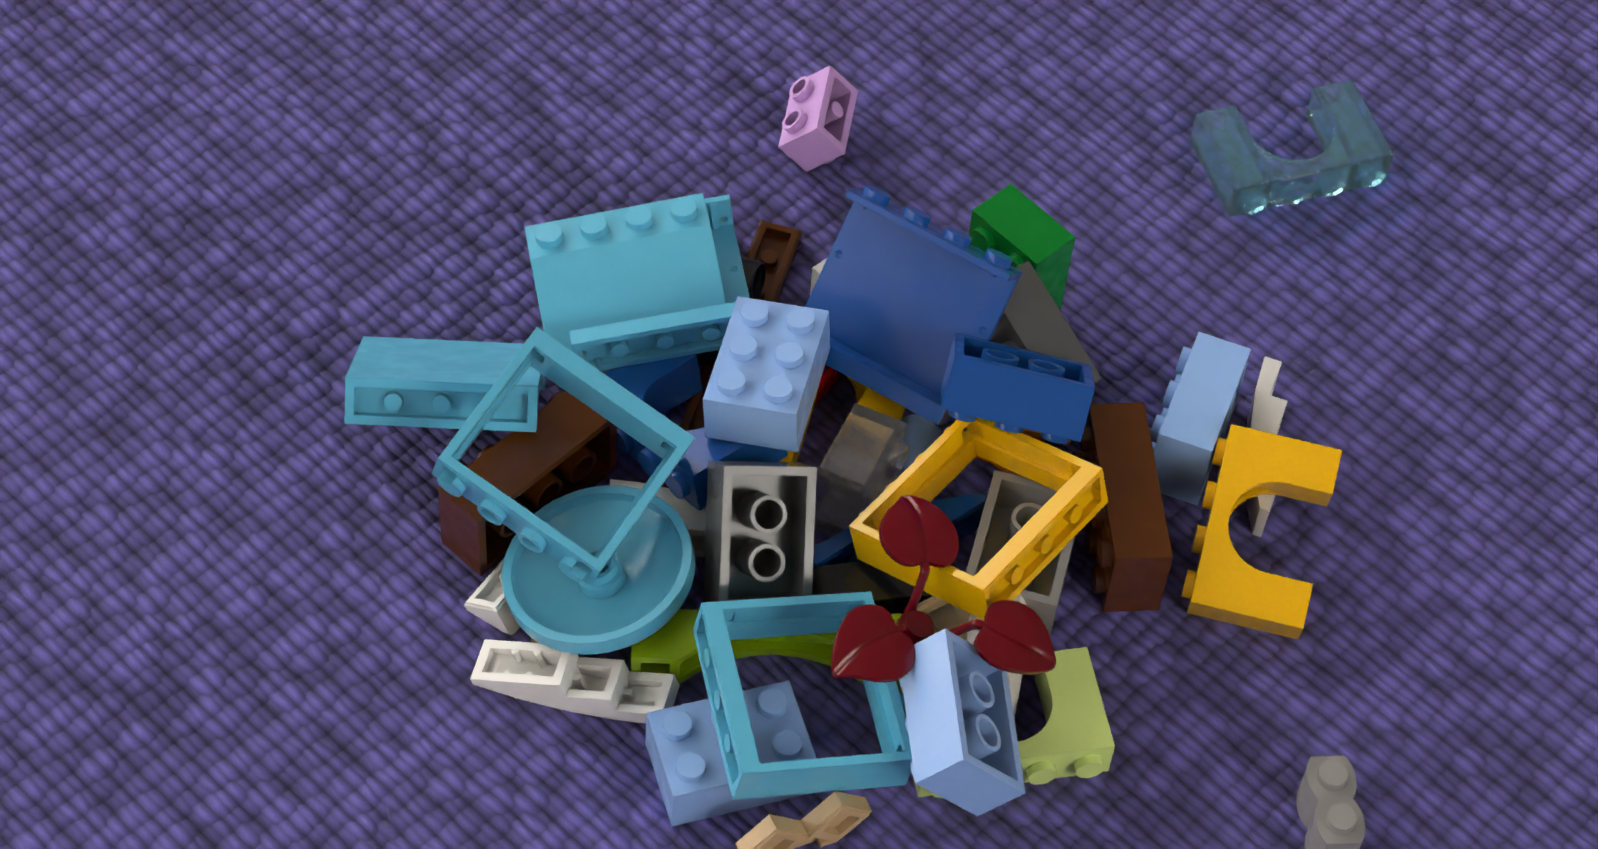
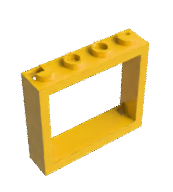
(1077, 500)

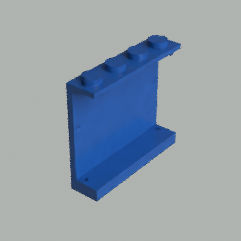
(902, 294)

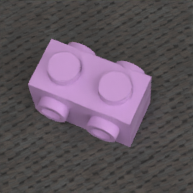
(818, 118)

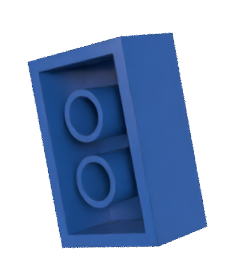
(1017, 389)

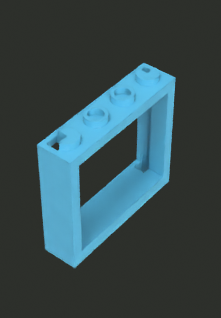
(600, 395)
(791, 616)

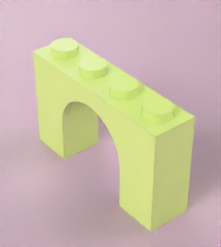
(1076, 727)

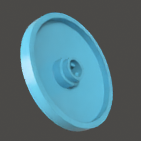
(632, 593)

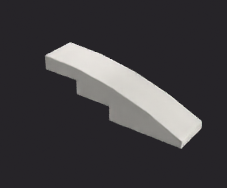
(1266, 416)
(572, 682)

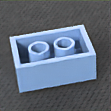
(766, 374)
(1196, 414)
(961, 725)
(690, 760)

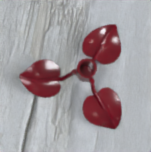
(883, 651)

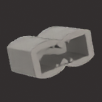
(1328, 804)

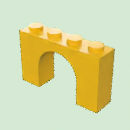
(1223, 583)

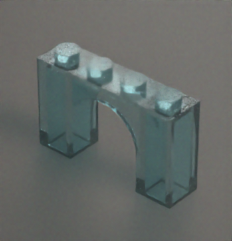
(1256, 180)

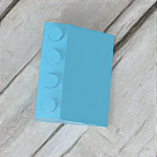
(624, 265)

